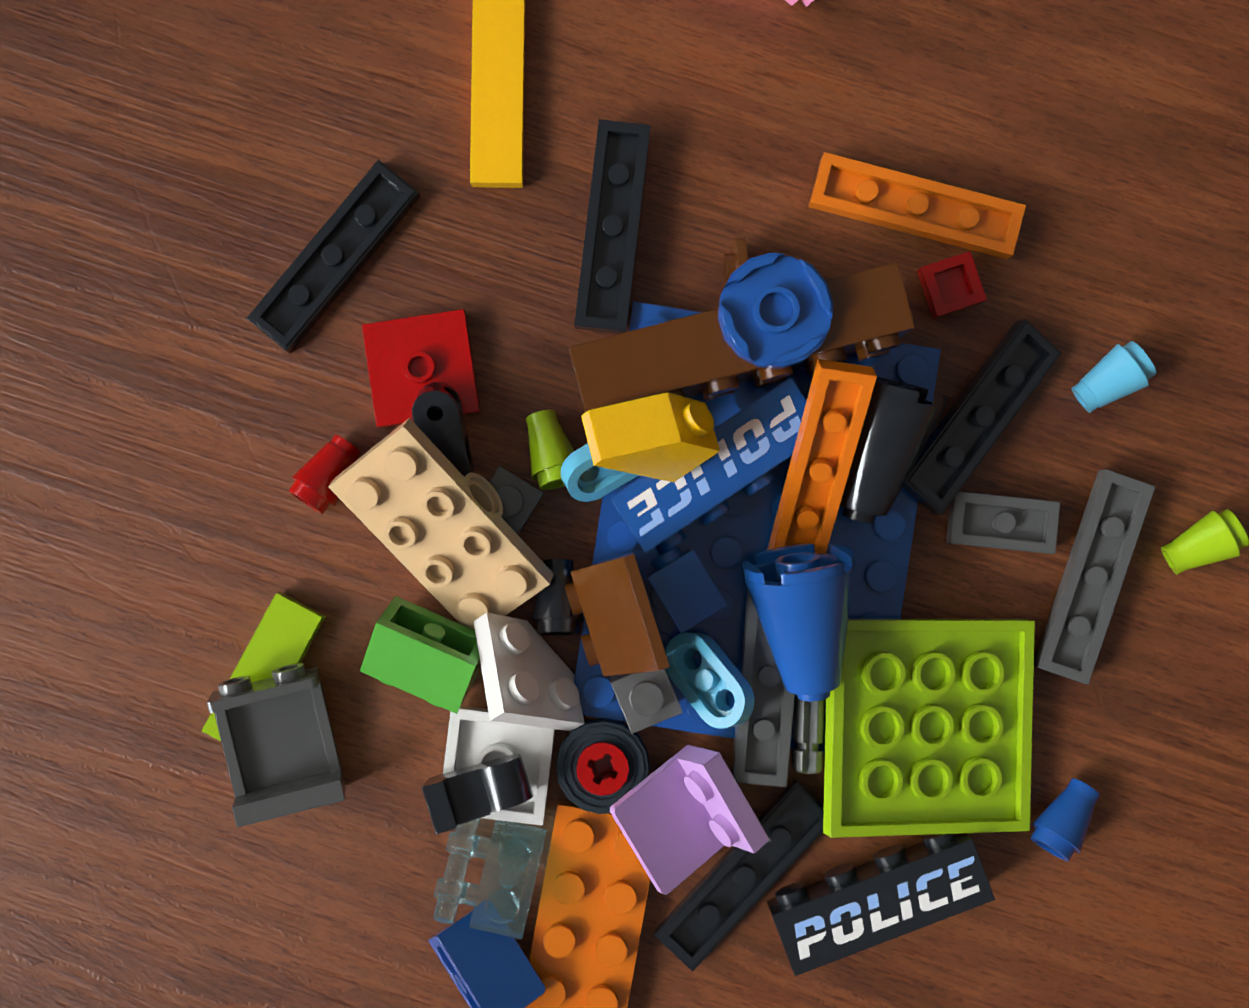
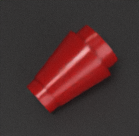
(316, 475)

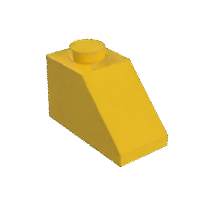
(651, 436)

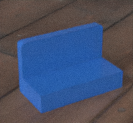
(486, 966)

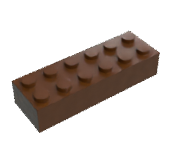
(693, 357)

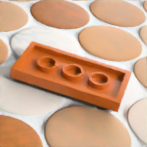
(588, 913)

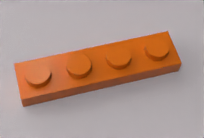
(917, 206)
(823, 454)

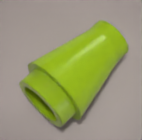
(547, 448)
(1206, 542)

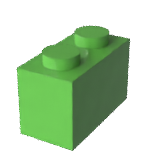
(423, 654)

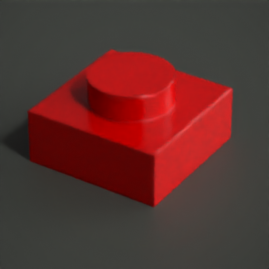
(951, 285)

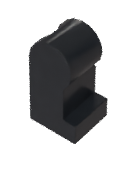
(441, 418)
(476, 791)

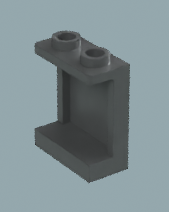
(278, 744)

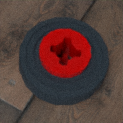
(609, 748)

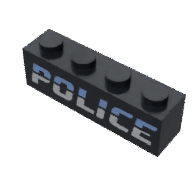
(878, 899)

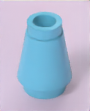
(1115, 376)

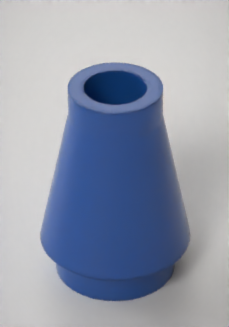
(1066, 820)

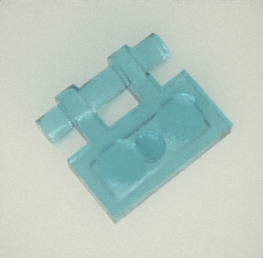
(506, 881)

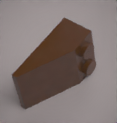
(618, 617)

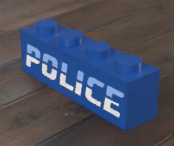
(749, 449)

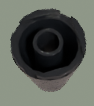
(888, 446)

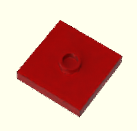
(414, 353)

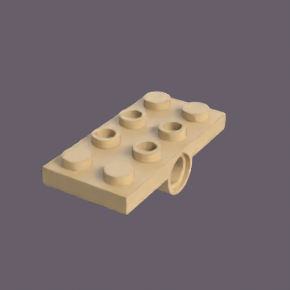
(442, 526)

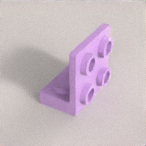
(686, 816)

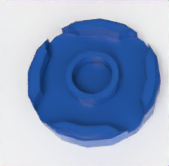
(775, 310)

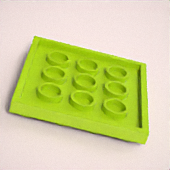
(930, 728)

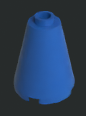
(804, 613)

